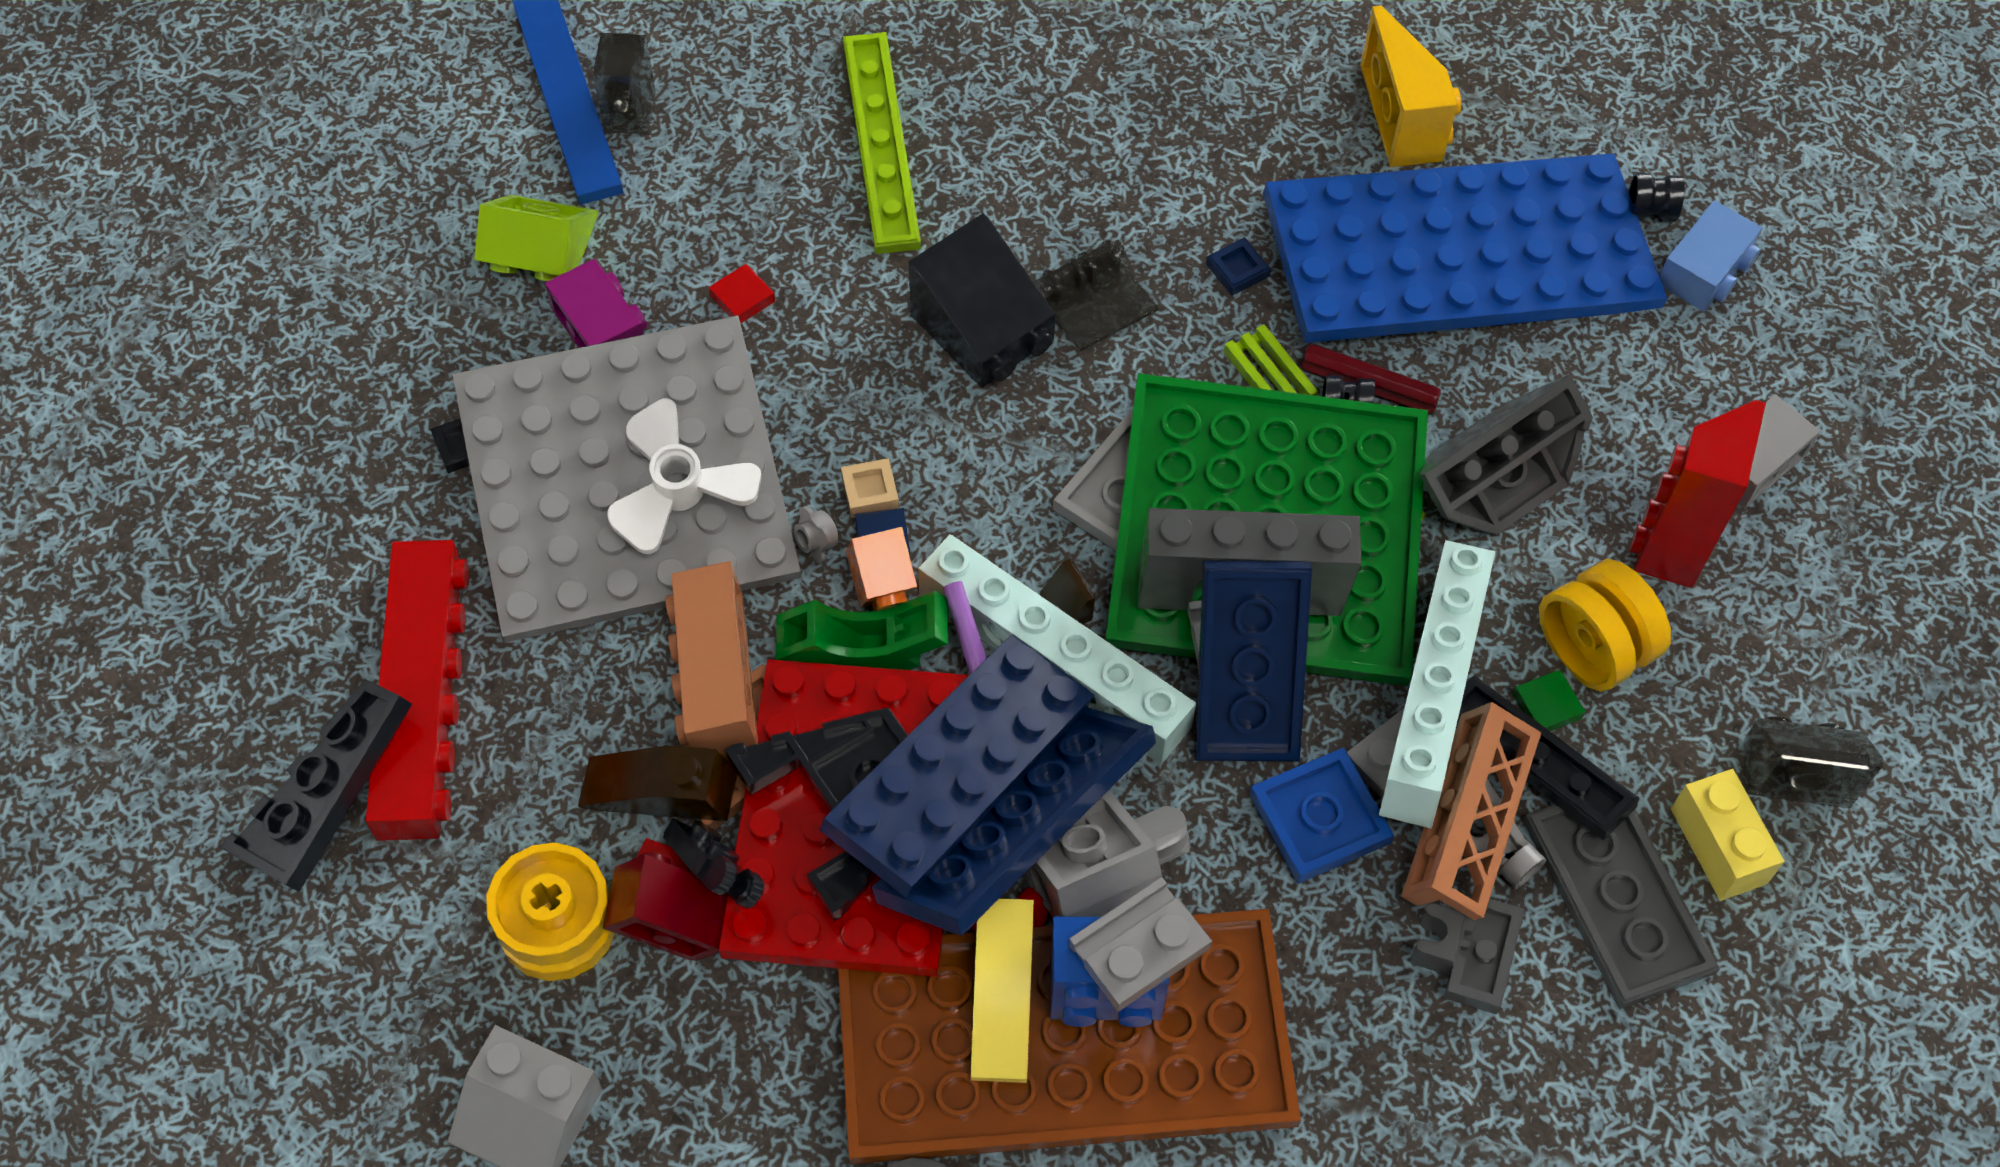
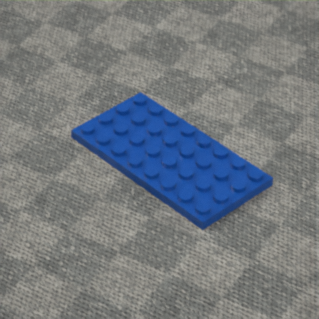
(1461, 247)

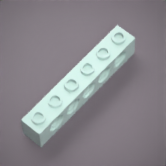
(1009, 607)
(1437, 685)

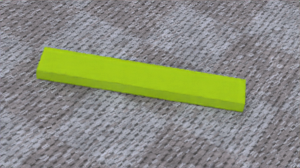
(881, 144)

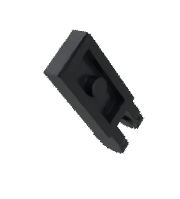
(714, 862)

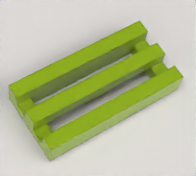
(1249, 342)

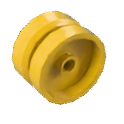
(1605, 624)
(550, 911)

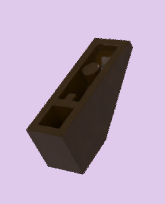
(661, 783)

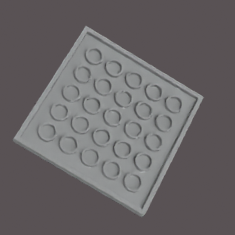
(556, 454)

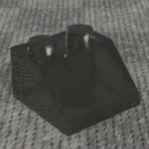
(1808, 762)

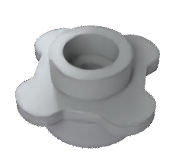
(815, 533)

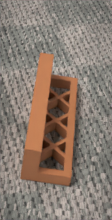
(1463, 792)

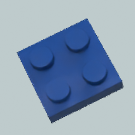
(1321, 815)

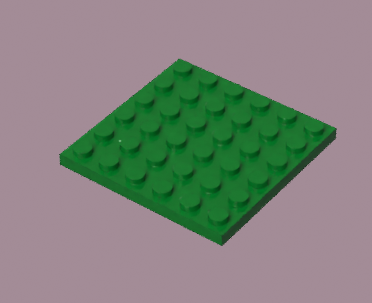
(1280, 454)

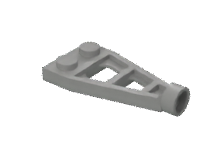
(1373, 761)

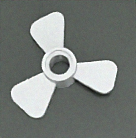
(645, 513)

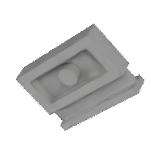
(1140, 944)

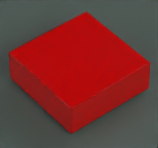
(742, 293)

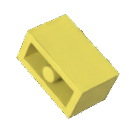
(1727, 834)

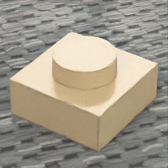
(869, 487)

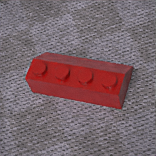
(1697, 496)

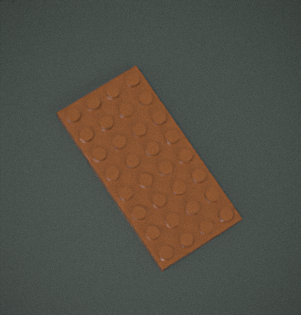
(1201, 1070)

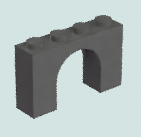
(1183, 538)

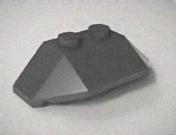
(1510, 458)

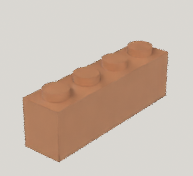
(712, 659)

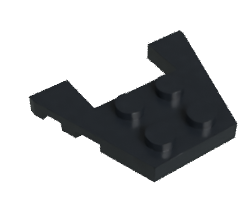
(834, 763)

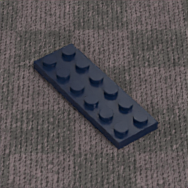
(956, 765)
(1025, 821)

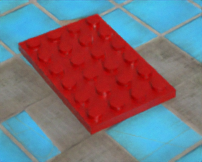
(784, 840)

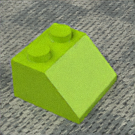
(532, 235)

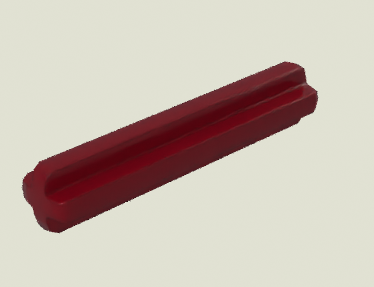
(1388, 384)

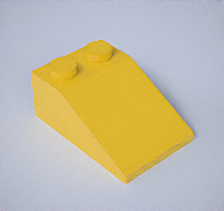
(1407, 93)

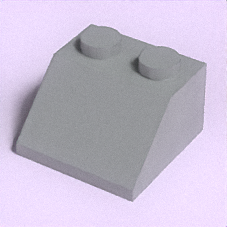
(522, 1103)

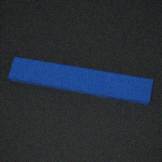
(568, 100)

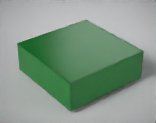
(1549, 701)

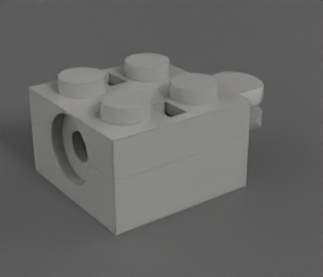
(1107, 858)

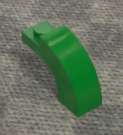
(864, 639)

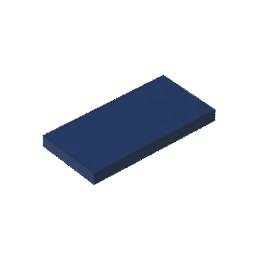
(1252, 660)

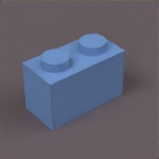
(1710, 255)

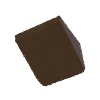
(1070, 592)

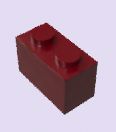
(665, 908)

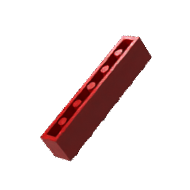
(419, 665)

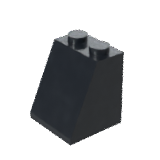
(979, 302)

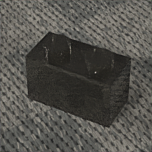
(624, 83)

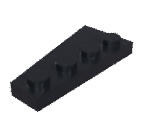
(307, 810)

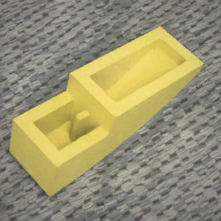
(1002, 992)

